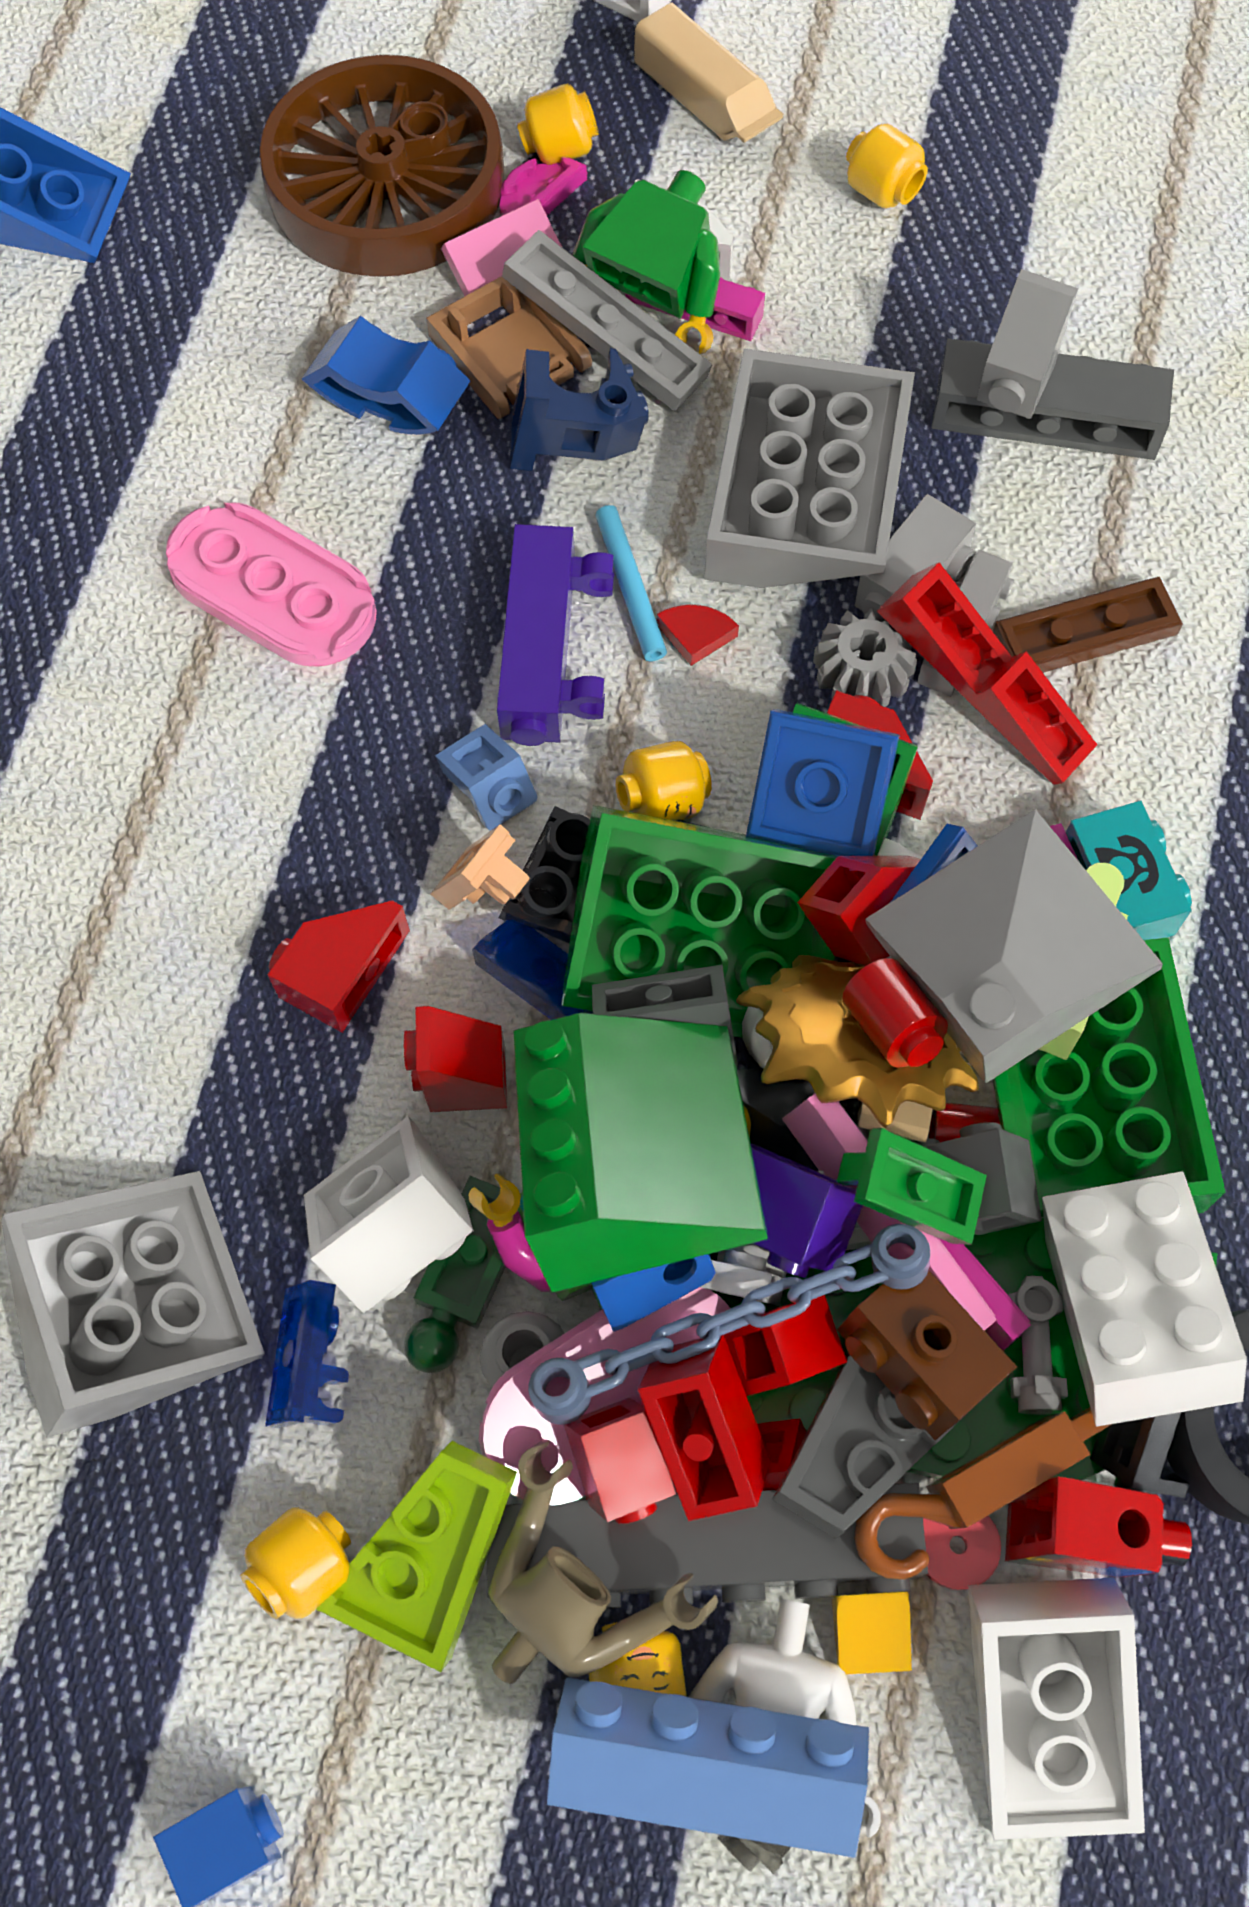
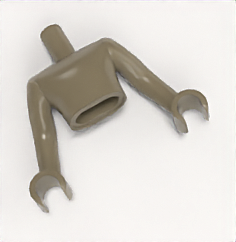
(562, 1598)

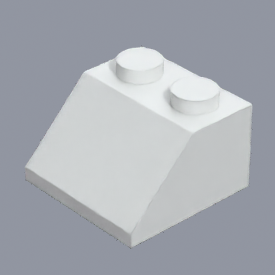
(385, 1217)

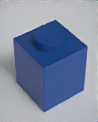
(220, 1845)

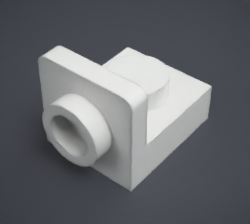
(744, 1270)

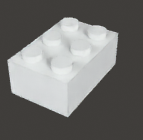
(1143, 1300)

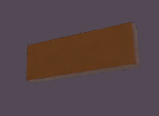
(1092, 625)

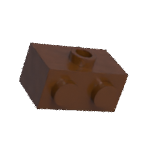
(925, 1352)

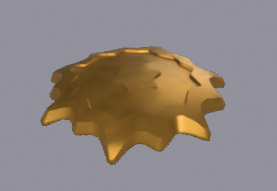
(826, 1046)

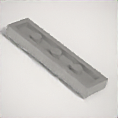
(606, 319)

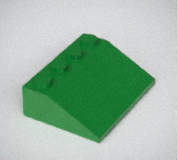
(686, 899)
(1121, 1101)
(631, 1146)

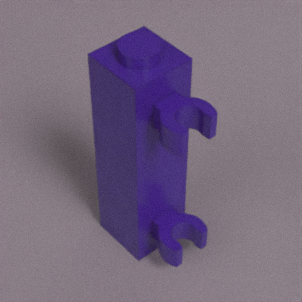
(537, 635)

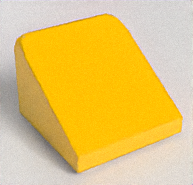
(872, 1632)

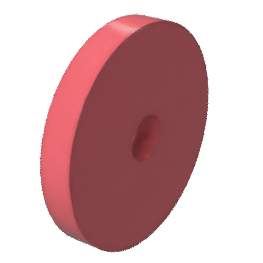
(973, 1565)

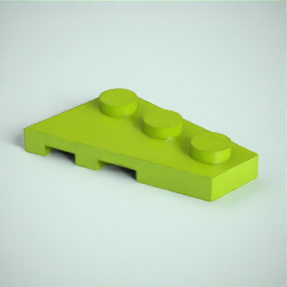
(427, 1558)

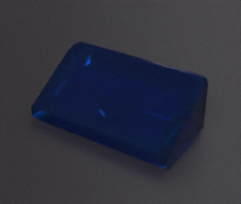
(527, 966)

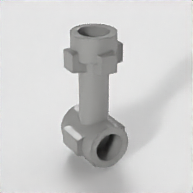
(1038, 1390)

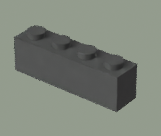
(1083, 406)

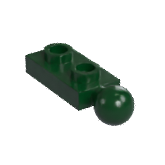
(455, 1290)

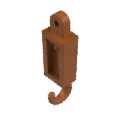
(978, 1487)

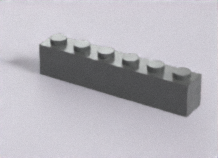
(725, 1551)

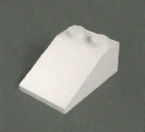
(1057, 1708)

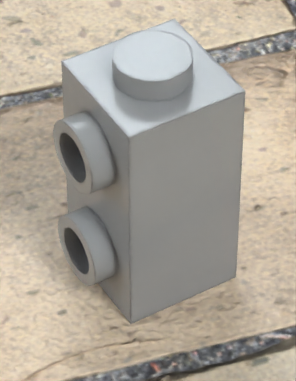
(926, 537)

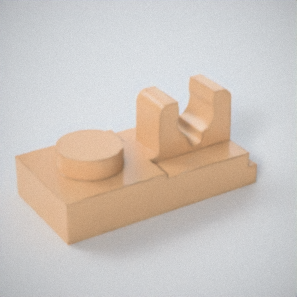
(482, 870)

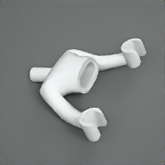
(784, 1680)

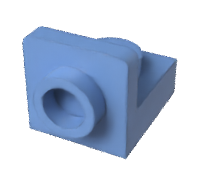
(488, 775)

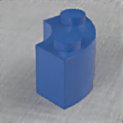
(387, 378)

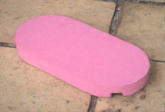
(271, 584)
(515, 1426)

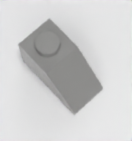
(1027, 344)

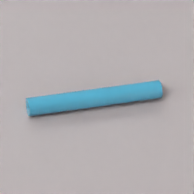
(631, 583)

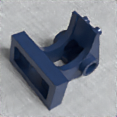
(572, 423)

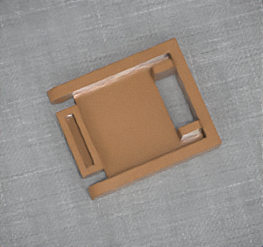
(497, 353)

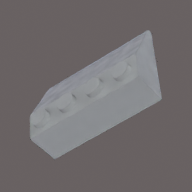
(807, 471)

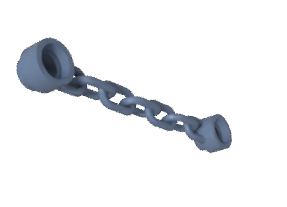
(886, 1269)

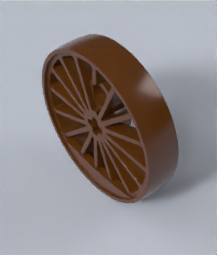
(402, 161)

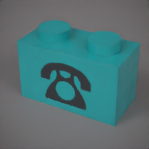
(1134, 844)

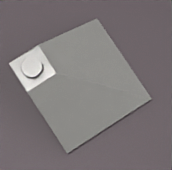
(1013, 944)
(124, 1299)

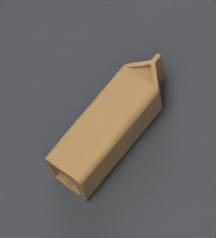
(703, 75)

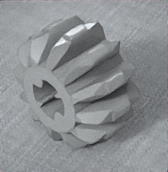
(864, 658)

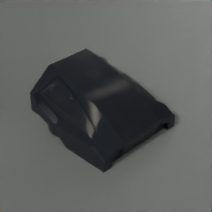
(552, 867)

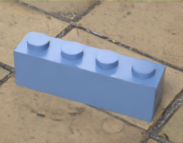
(709, 1767)

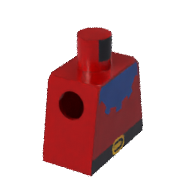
(1094, 1530)

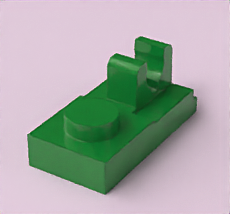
(915, 1186)

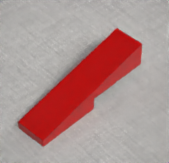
(1003, 688)

